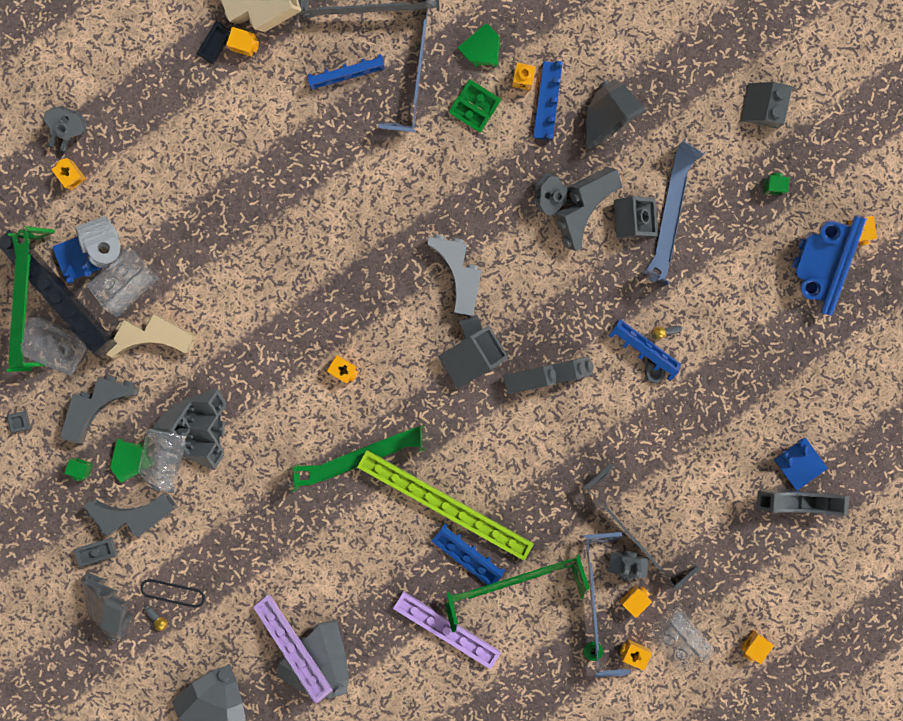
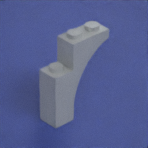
(466, 278)

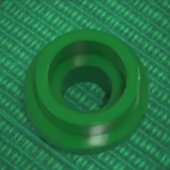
(587, 649)

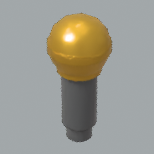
(659, 332)
(159, 622)

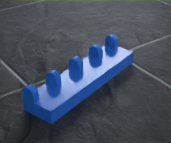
(346, 72)
(547, 100)
(646, 348)
(467, 556)

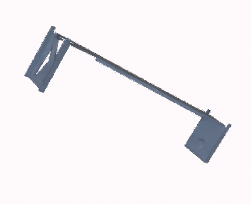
(393, 126)
(683, 161)
(615, 537)

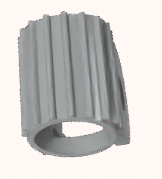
(97, 235)

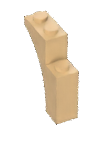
(261, 13)
(157, 331)

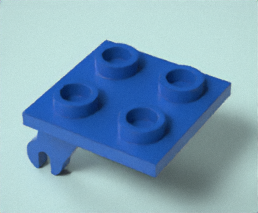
(72, 260)
(800, 463)

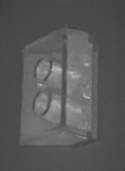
(122, 282)
(53, 345)
(161, 459)
(680, 640)

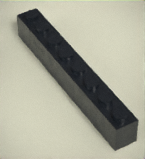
(62, 299)

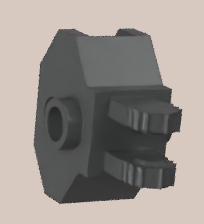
(63, 127)
(551, 194)
(628, 565)

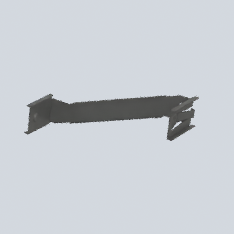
(365, 8)
(601, 476)

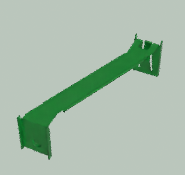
(19, 301)
(349, 461)
(515, 580)

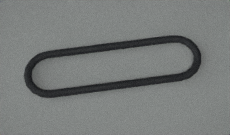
(172, 601)

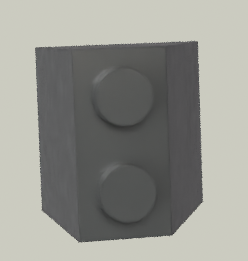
(473, 357)

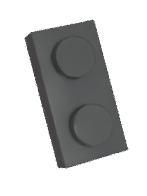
(95, 552)

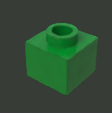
(776, 184)
(78, 469)

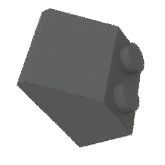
(766, 104)
(635, 217)

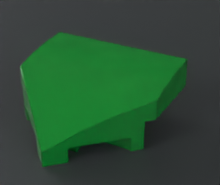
(482, 47)
(126, 459)

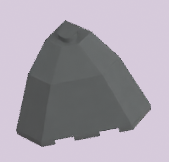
(609, 112)
(201, 424)
(106, 608)
(328, 654)
(211, 698)

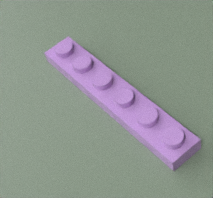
(440, 626)
(293, 649)

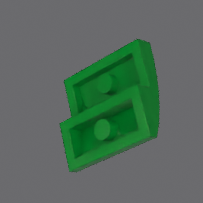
(470, 113)

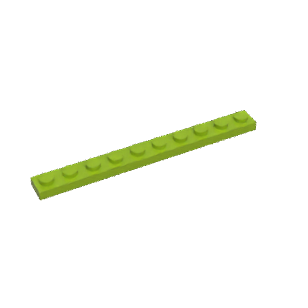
(445, 505)

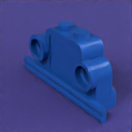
(826, 260)

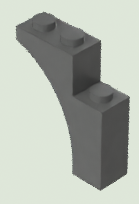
(586, 197)
(548, 375)
(86, 406)
(802, 501)
(138, 519)

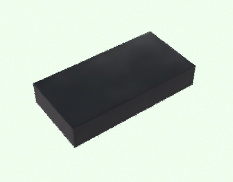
(214, 43)

